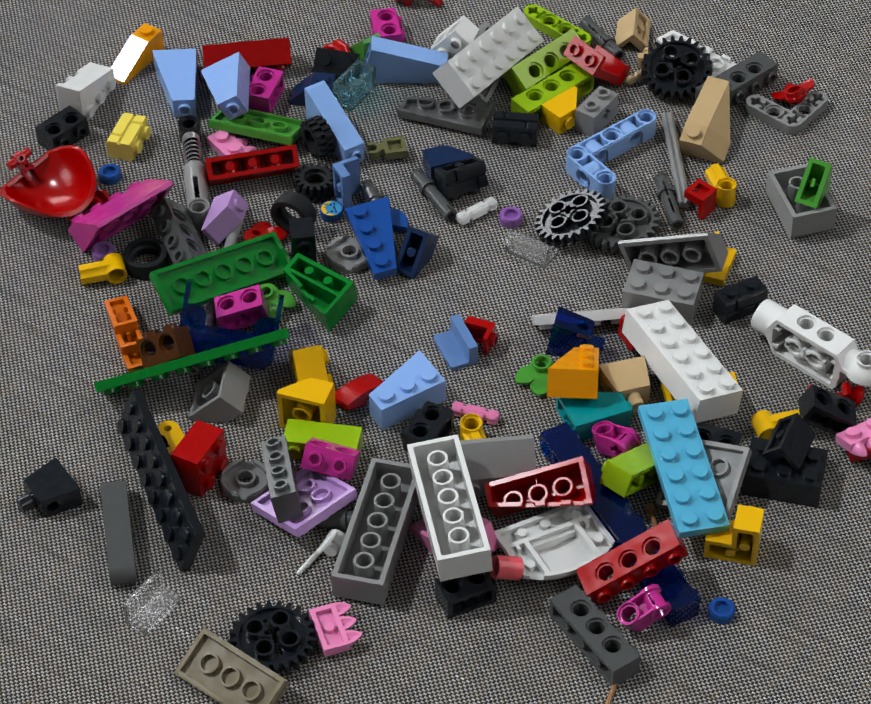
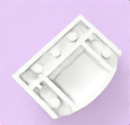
(556, 542)

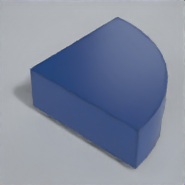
(399, 221)

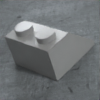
(220, 395)

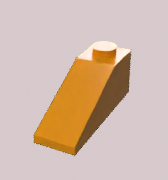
(137, 52)

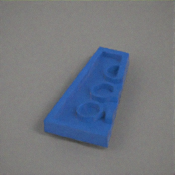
(374, 234)

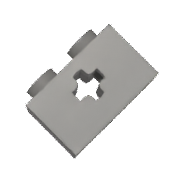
(596, 111)

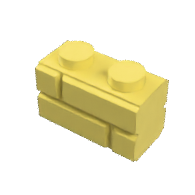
(128, 137)

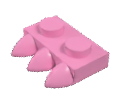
(228, 143)
(856, 438)
(333, 627)

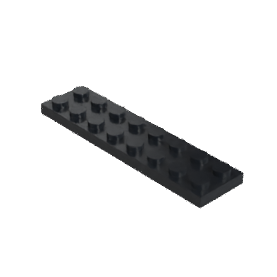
(160, 481)

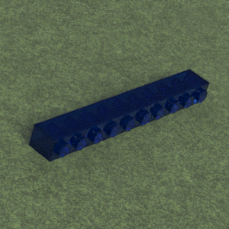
(621, 521)

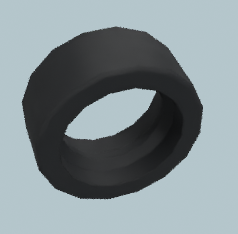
(294, 201)
(143, 246)

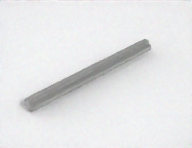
(675, 159)

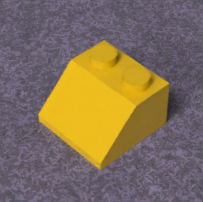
(308, 401)

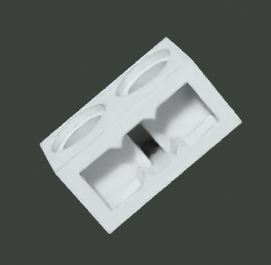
(456, 37)

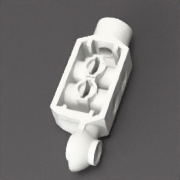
(812, 345)

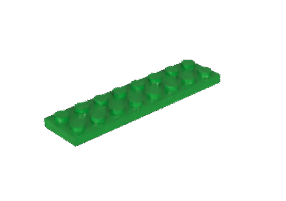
(184, 364)

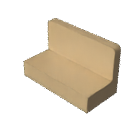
(633, 28)

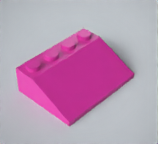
(118, 212)

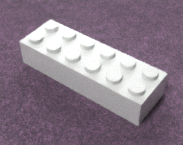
(488, 57)
(682, 360)
(449, 508)

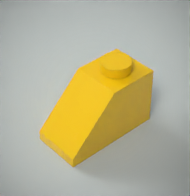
(560, 111)

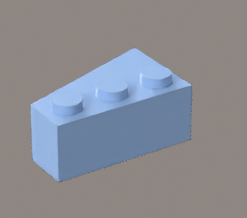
(406, 391)

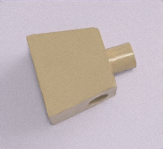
(628, 378)

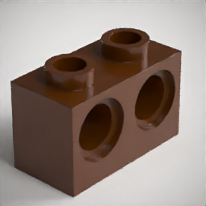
(165, 346)

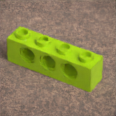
(519, 76)
(532, 99)

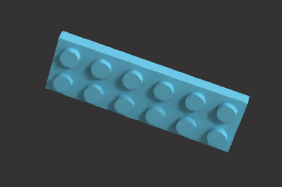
(683, 468)

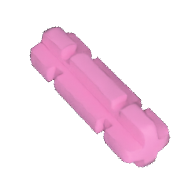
(491, 416)

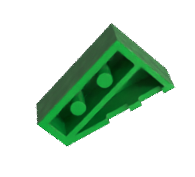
(320, 289)

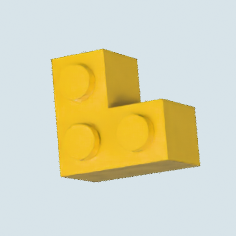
(309, 362)
(742, 539)

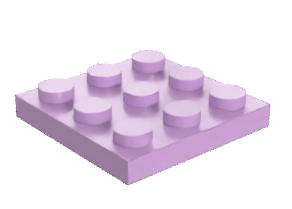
(320, 498)

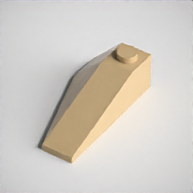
(708, 124)

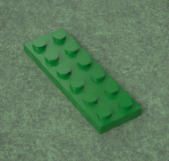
(221, 272)

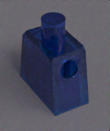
(571, 331)

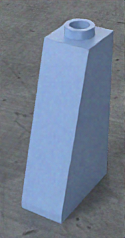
(403, 62)
(179, 79)
(229, 84)
(321, 101)

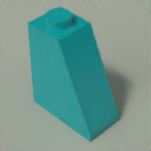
(585, 413)

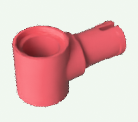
(507, 567)

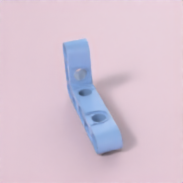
(587, 157)

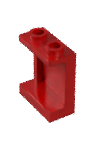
(597, 61)

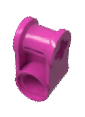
(614, 439)
(646, 608)

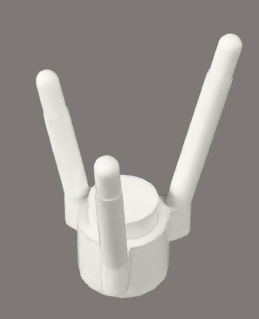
(330, 546)

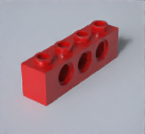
(252, 165)
(618, 562)

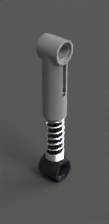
(194, 170)

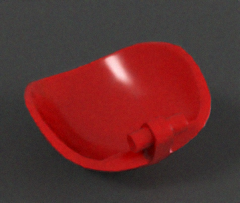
(53, 184)

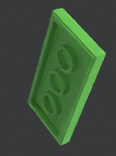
(259, 126)

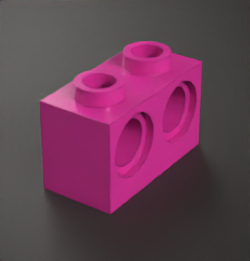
(387, 24)
(265, 89)
(241, 308)
(330, 458)

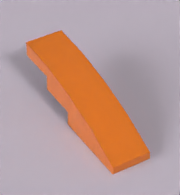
(125, 330)

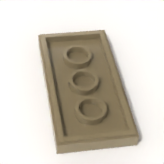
(229, 673)

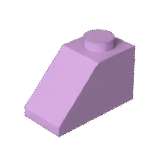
(224, 216)

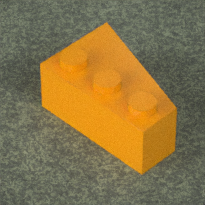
(575, 374)

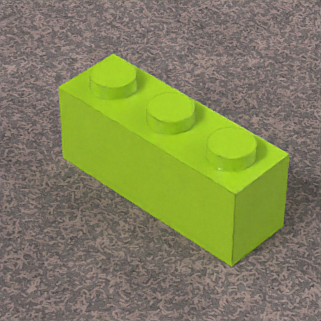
(301, 431)
(629, 471)

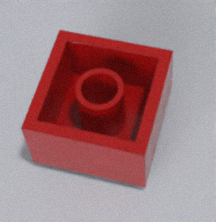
(200, 457)

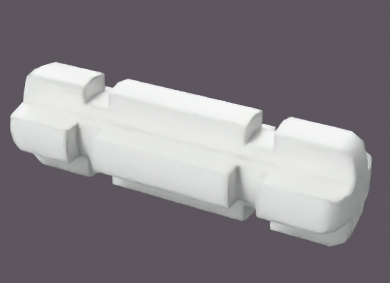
(476, 210)

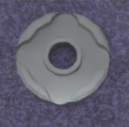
(345, 263)
(241, 491)

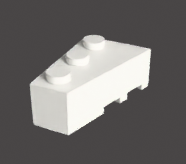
(86, 89)

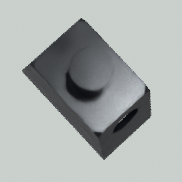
(50, 490)

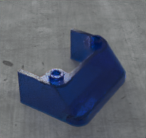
(210, 337)

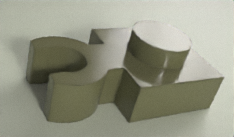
(390, 148)

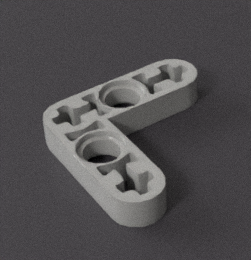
(785, 121)

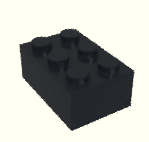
(780, 481)

